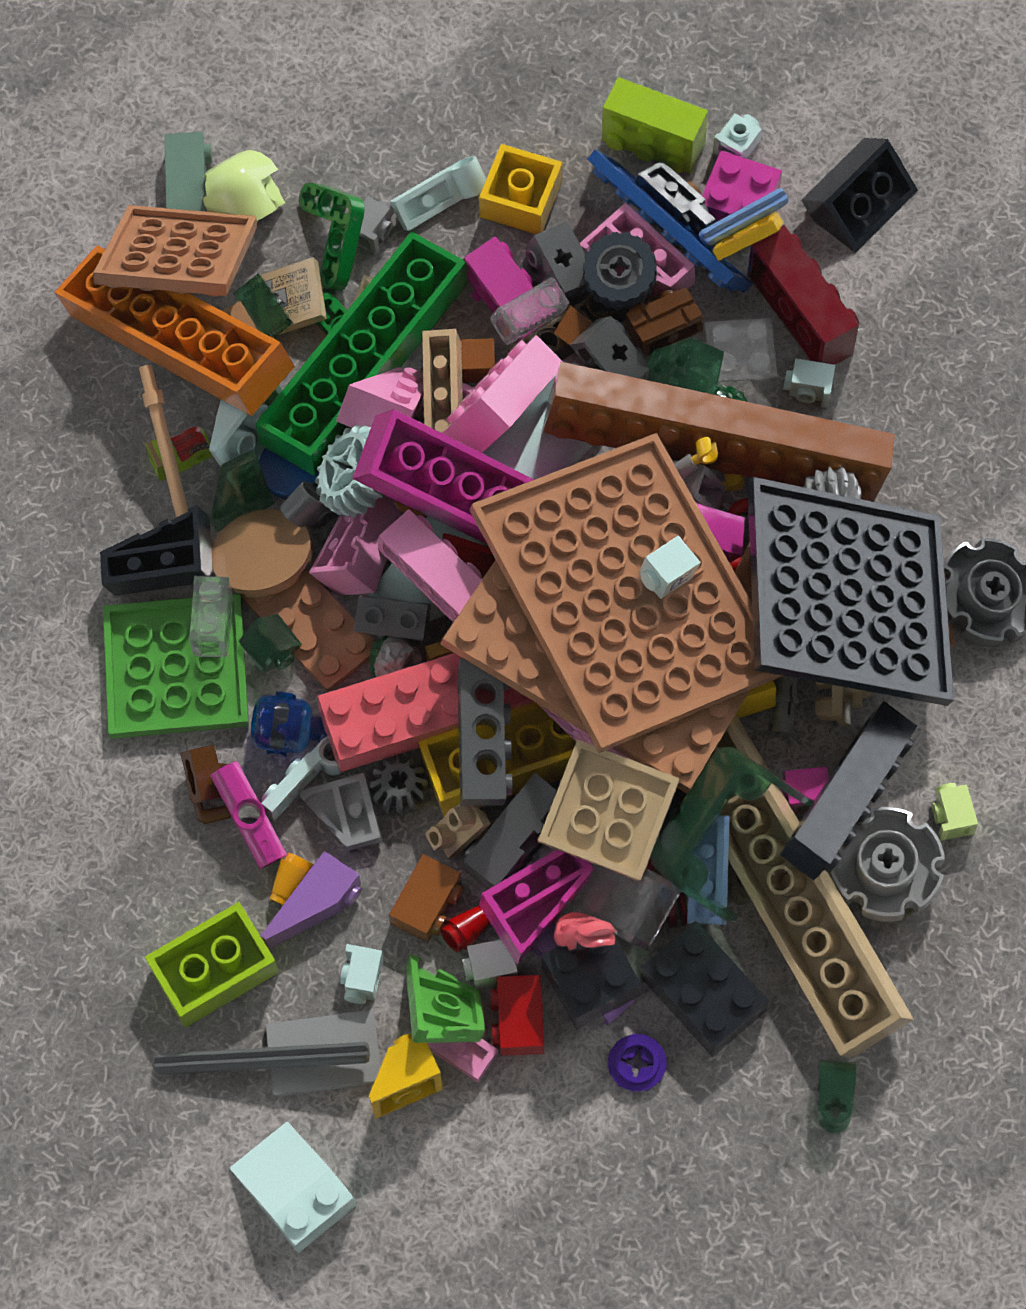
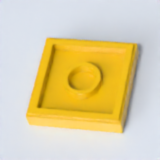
(748, 235)

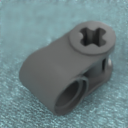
(305, 508)

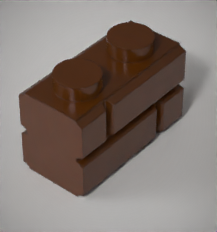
(664, 320)

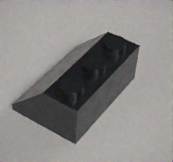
(861, 193)

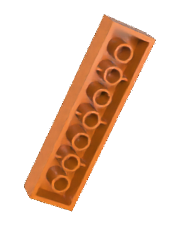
(181, 336)

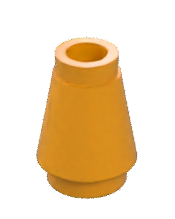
(288, 877)

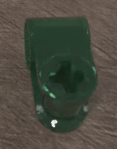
(836, 1089)

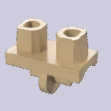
(839, 705)
(458, 829)

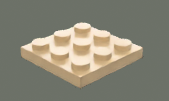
(608, 810)

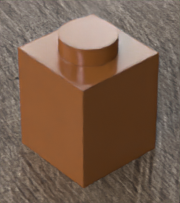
(476, 359)

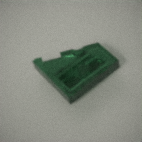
(239, 490)

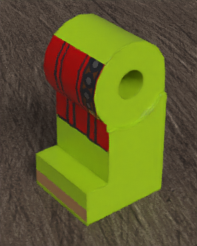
(188, 447)

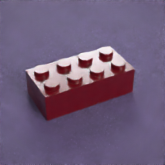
(803, 298)

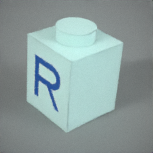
(668, 567)

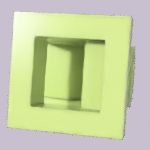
(954, 811)

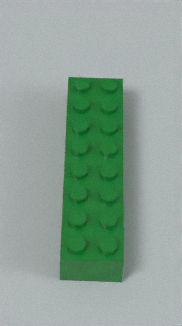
(368, 340)

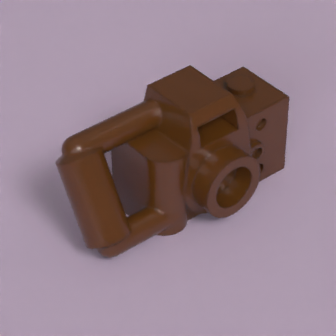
(198, 766)

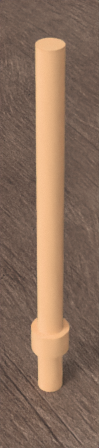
(153, 401)

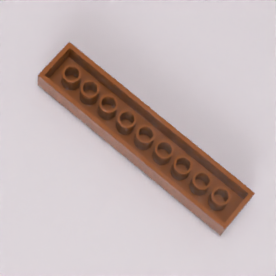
(748, 436)

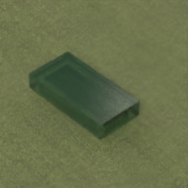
(263, 306)

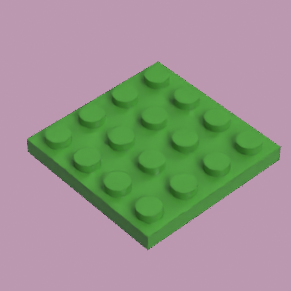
(158, 681)

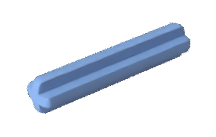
(743, 217)

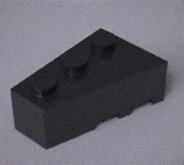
(161, 557)

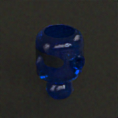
(284, 724)

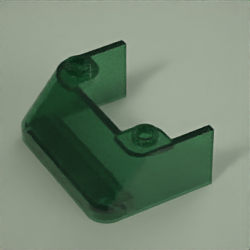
(724, 775)

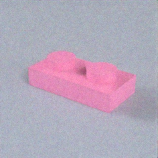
(468, 1057)

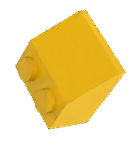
(404, 1076)

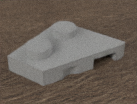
(346, 810)

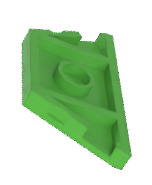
(442, 1006)

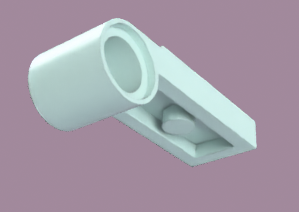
(439, 192)
(297, 777)

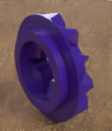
(625, 1050)

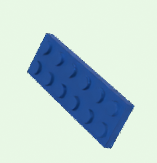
(721, 272)

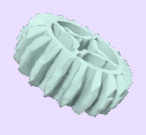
(335, 480)

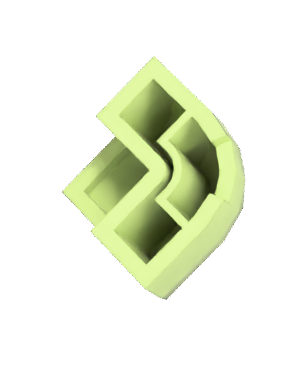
(243, 186)

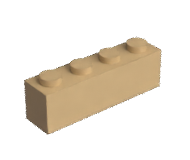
(441, 376)

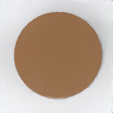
(261, 553)

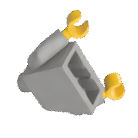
(700, 481)

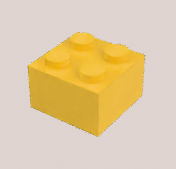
(520, 189)

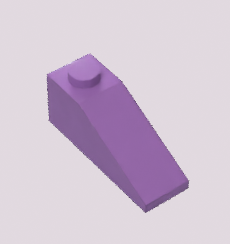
(317, 898)

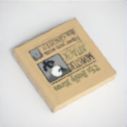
(299, 292)

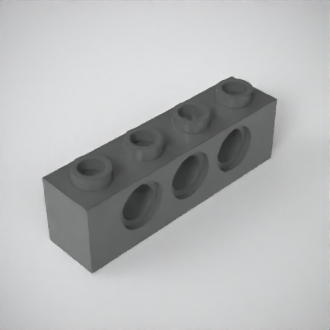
(476, 787)

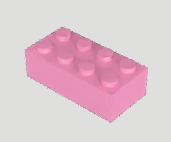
(503, 395)

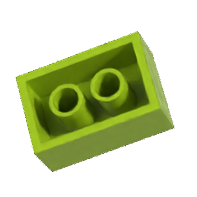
(654, 125)
(212, 964)

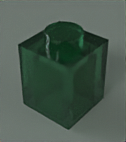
(270, 643)

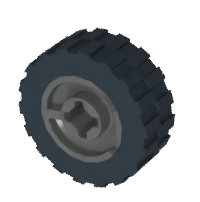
(636, 280)

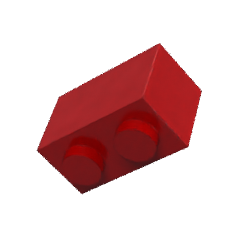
(520, 1015)

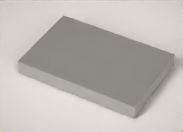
(329, 1029)

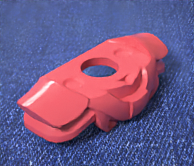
(584, 929)

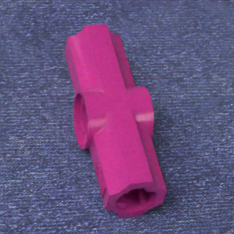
(238, 793)

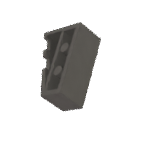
(512, 835)

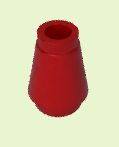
(464, 928)

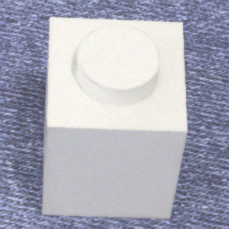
(488, 962)

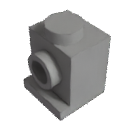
(375, 224)

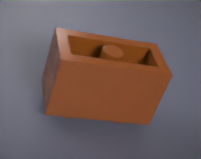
(426, 899)

